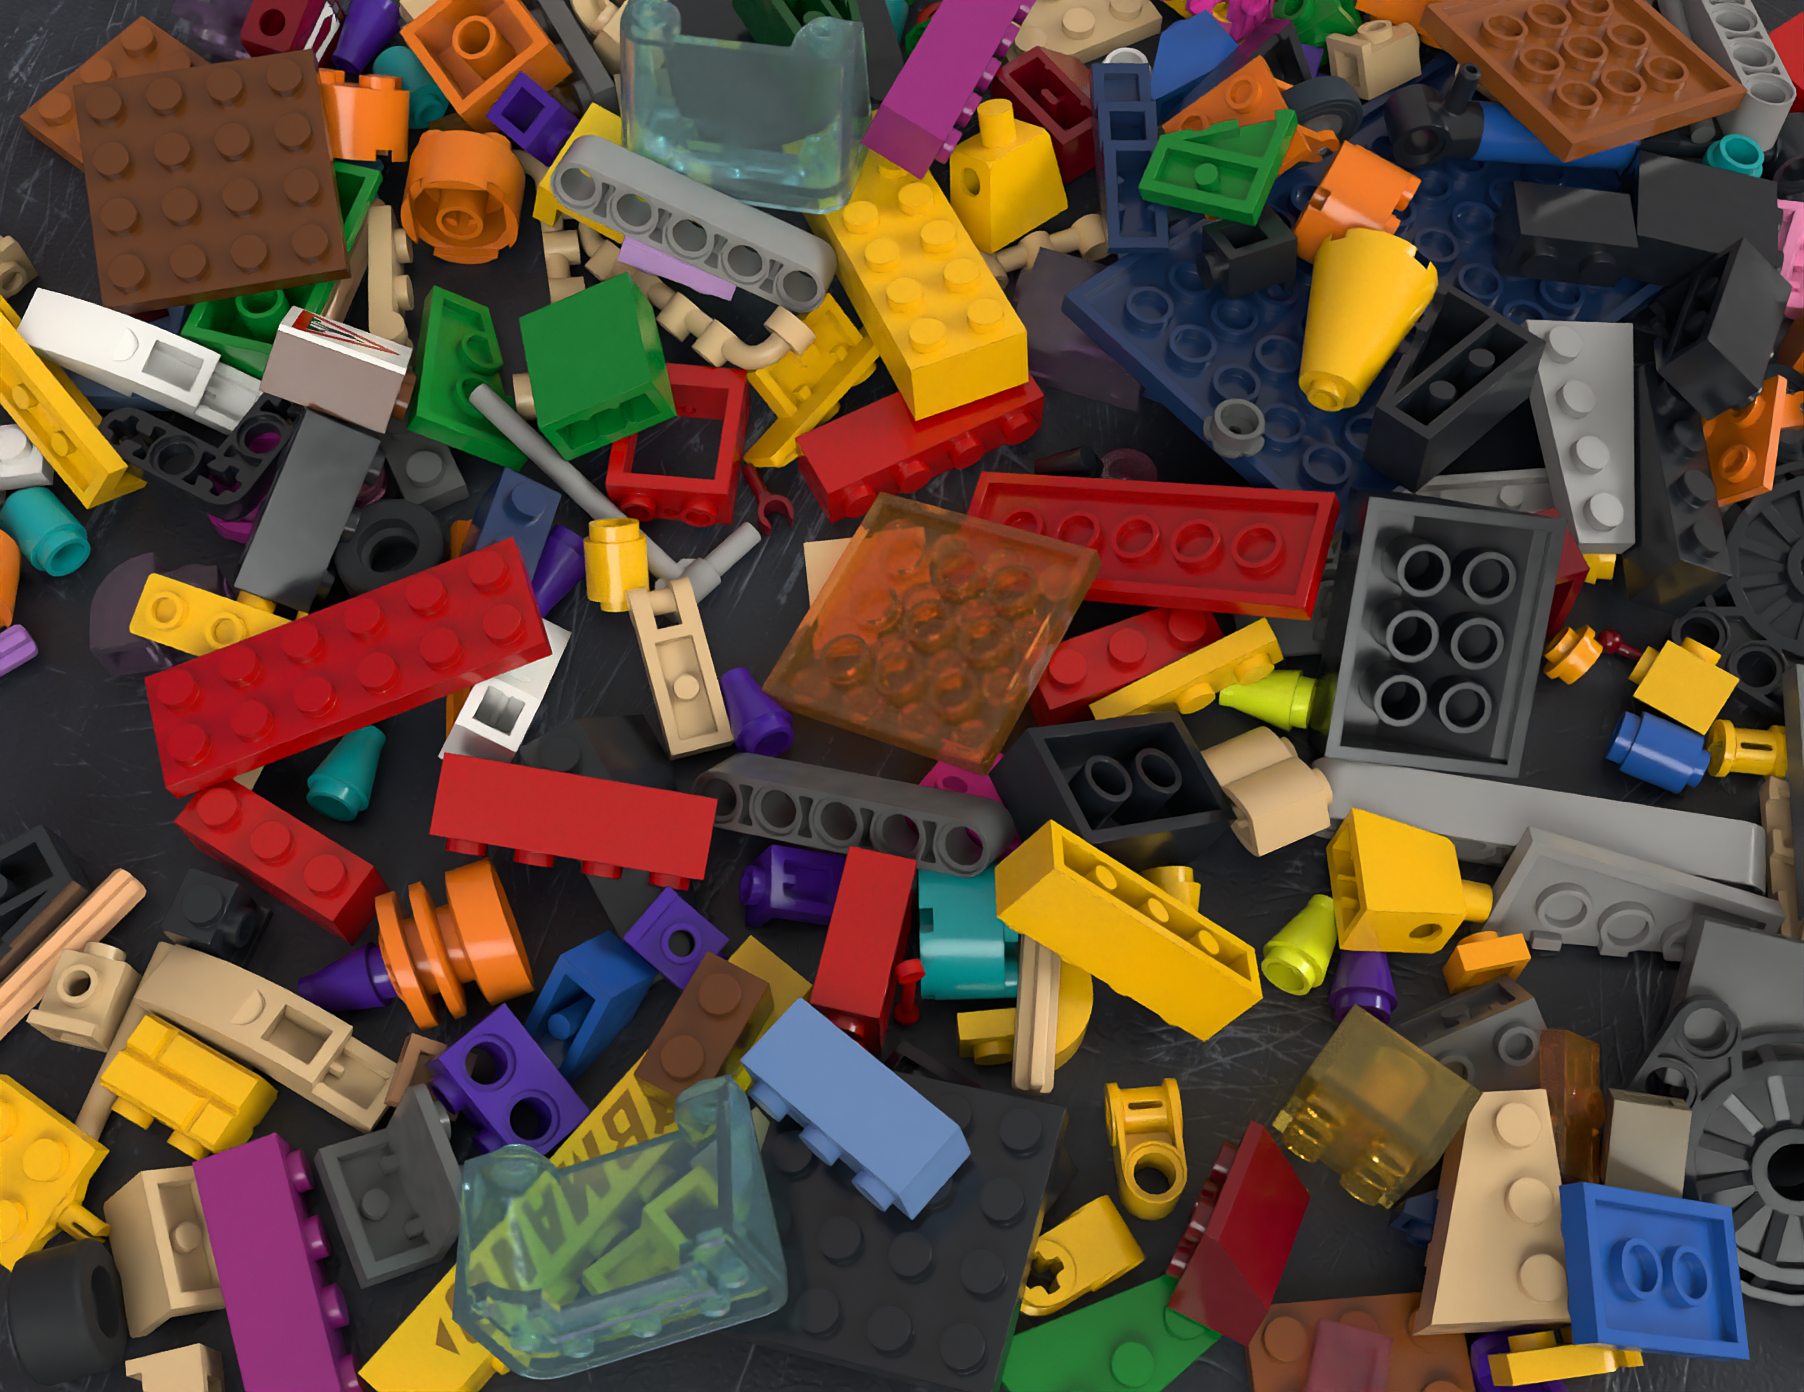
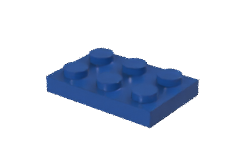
(1652, 1273)

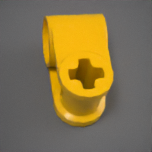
(1146, 1132)
(1083, 1254)

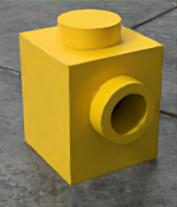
(1683, 683)

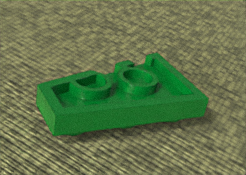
(452, 360)
(1109, 1346)

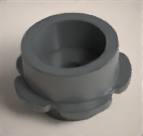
(1235, 429)

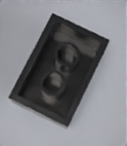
(1118, 784)

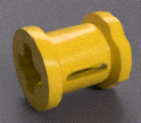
(1747, 750)

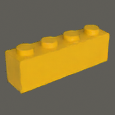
(1126, 931)

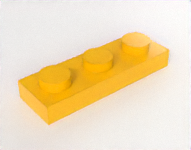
(1195, 679)

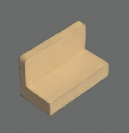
(162, 1249)

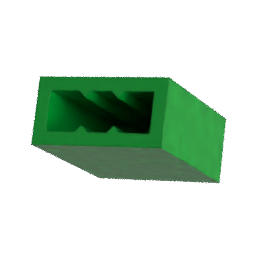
(596, 367)

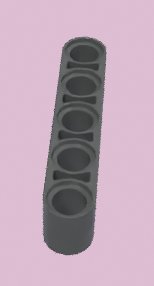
(877, 803)

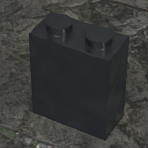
(1693, 213)

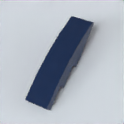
(1123, 144)

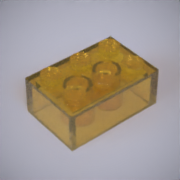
(1375, 1110)

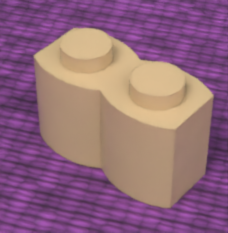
(1269, 790)

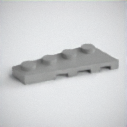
(1587, 428)
(1596, 897)

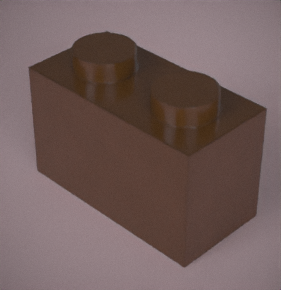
(705, 1030)

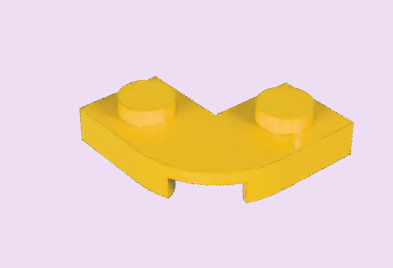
(1539, 1359)

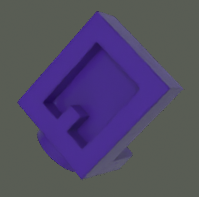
(790, 886)

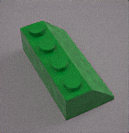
(246, 325)

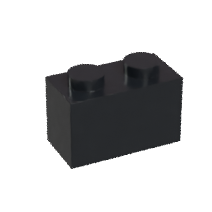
(1565, 234)

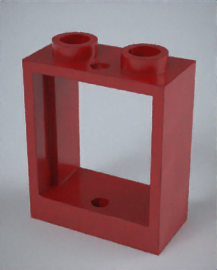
(698, 502)
(865, 945)

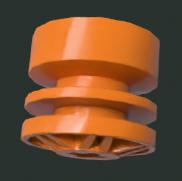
(453, 944)

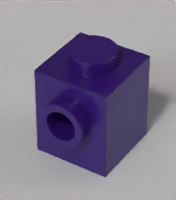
(533, 119)

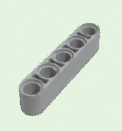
(1740, 44)
(667, 225)

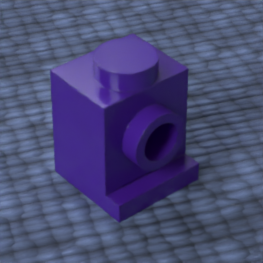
(652, 931)

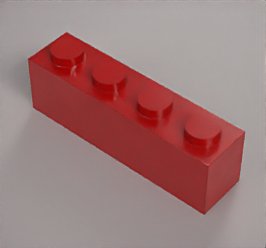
(894, 453)
(572, 817)

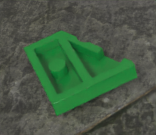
(1220, 168)

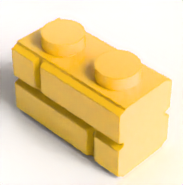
(186, 1087)

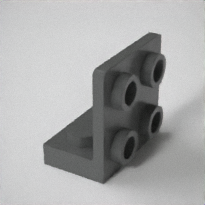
(1482, 1035)

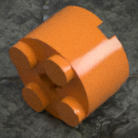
(366, 115)
(1353, 193)
(463, 195)

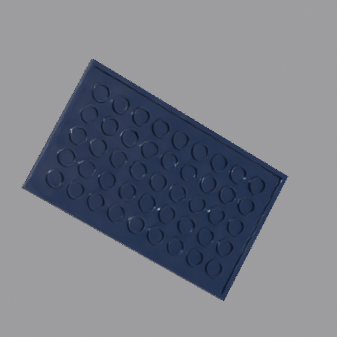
(1203, 349)

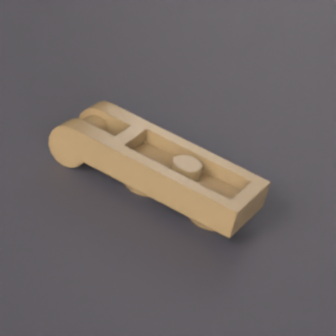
(388, 288)
(680, 670)

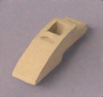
(271, 1031)

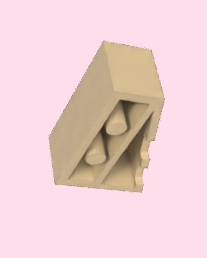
(1497, 1224)

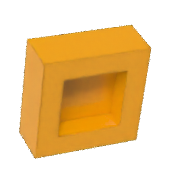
(1484, 958)

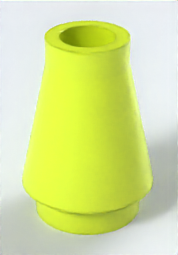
(1279, 699)
(1302, 948)

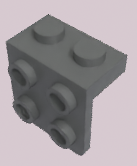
(396, 1190)

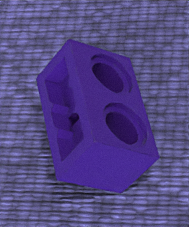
(520, 1075)

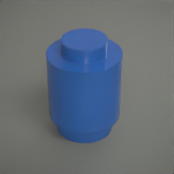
(1657, 751)

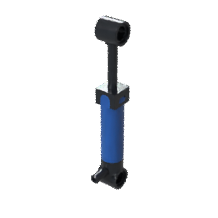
(1431, 128)

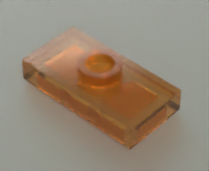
(1575, 1102)

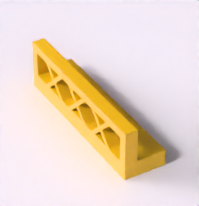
(59, 419)

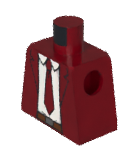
(293, 26)

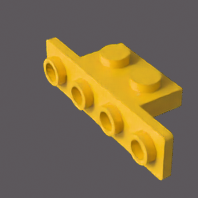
(808, 386)
(200, 619)

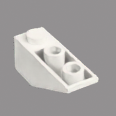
(504, 706)

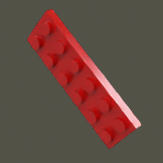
(1178, 540)
(345, 667)

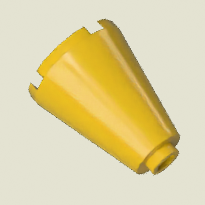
(1359, 311)

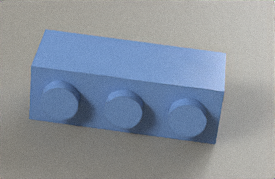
(854, 1110)

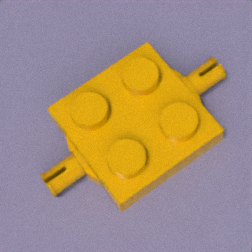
(42, 1175)

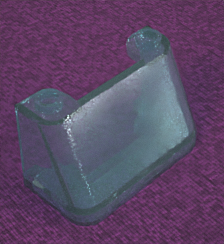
(745, 115)
(622, 1245)

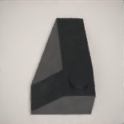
(625, 752)

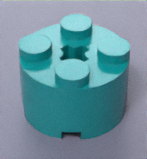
(962, 940)

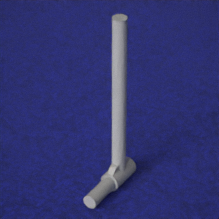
(702, 573)

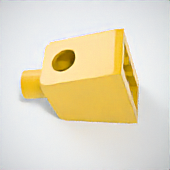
(1004, 178)
(1398, 887)

